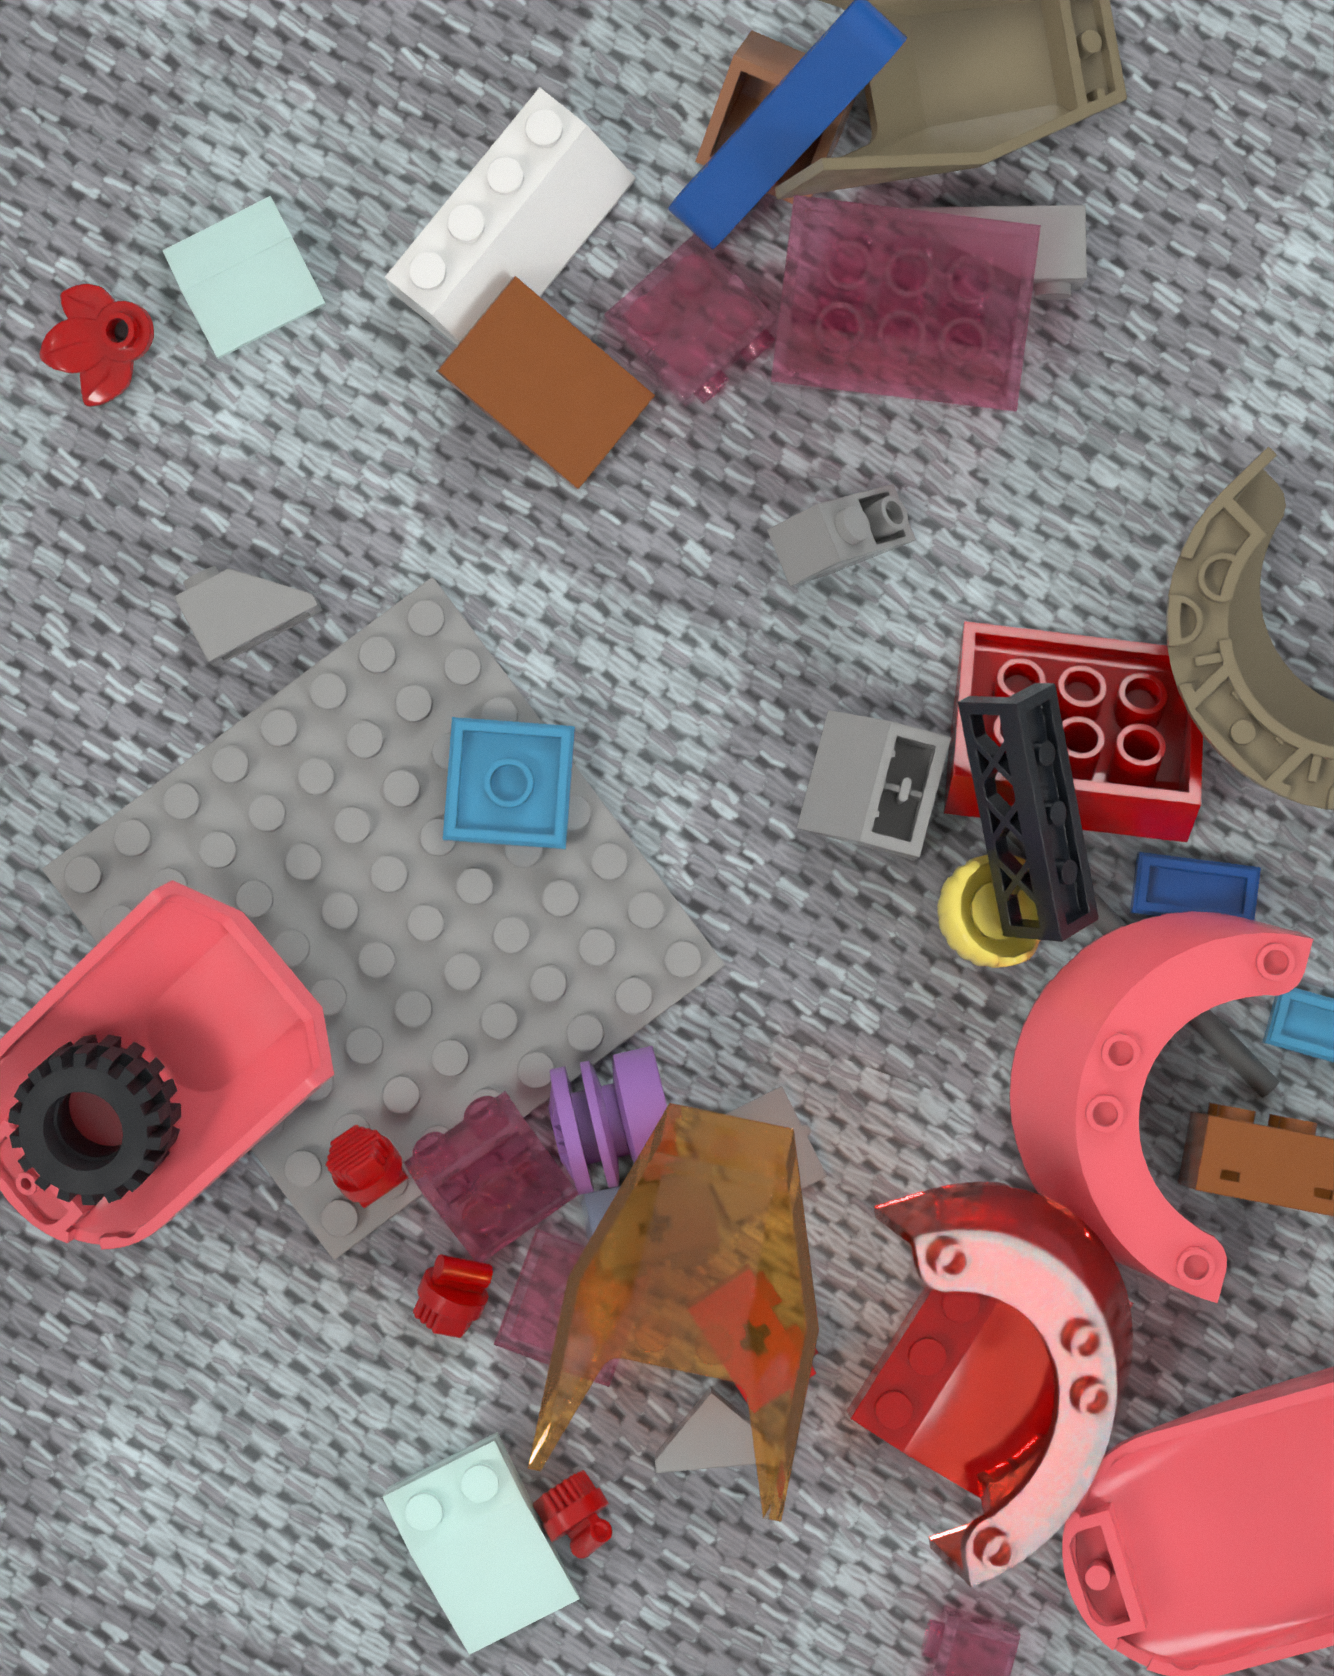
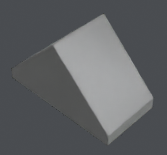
(708, 1437)

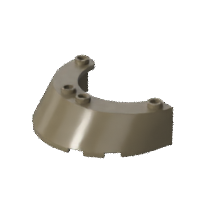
(1224, 657)

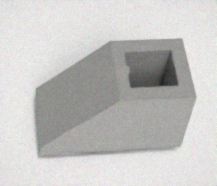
(840, 534)

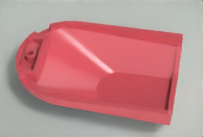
(220, 1017)

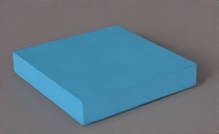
(508, 783)

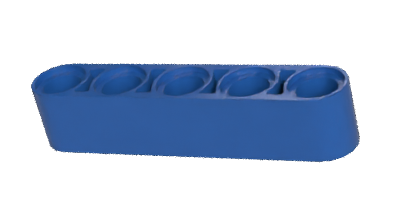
(787, 122)

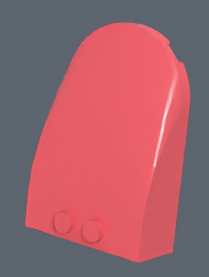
(1213, 1535)

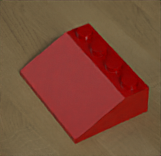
(1122, 721)
(959, 1385)

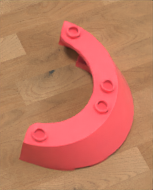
(1088, 1059)

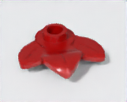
(88, 342)

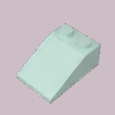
(480, 1543)

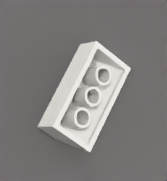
(511, 216)

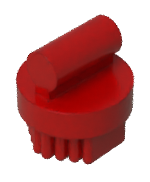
(365, 1165)
(452, 1295)
(573, 1511)

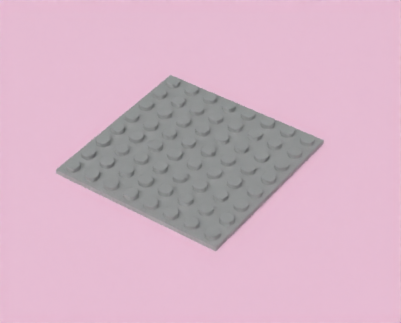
(430, 956)

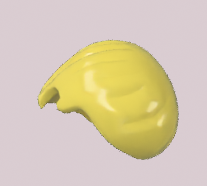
(972, 918)

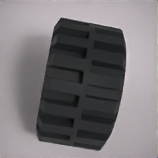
(60, 1150)

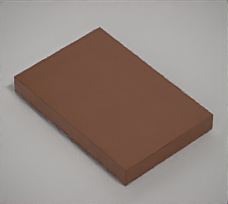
(545, 383)

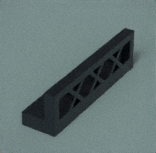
(1042, 816)

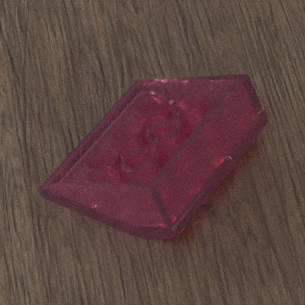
(905, 304)

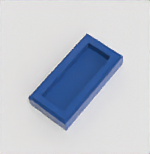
(1188, 884)

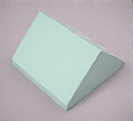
(243, 277)

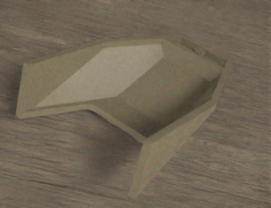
(975, 87)

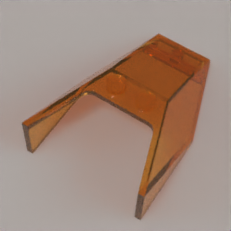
(699, 1276)

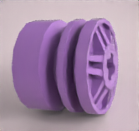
(606, 1118)

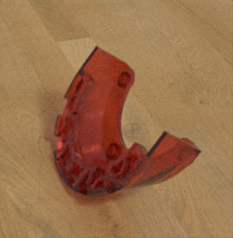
(1073, 1294)

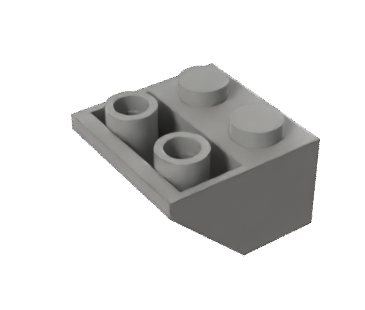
(874, 783)

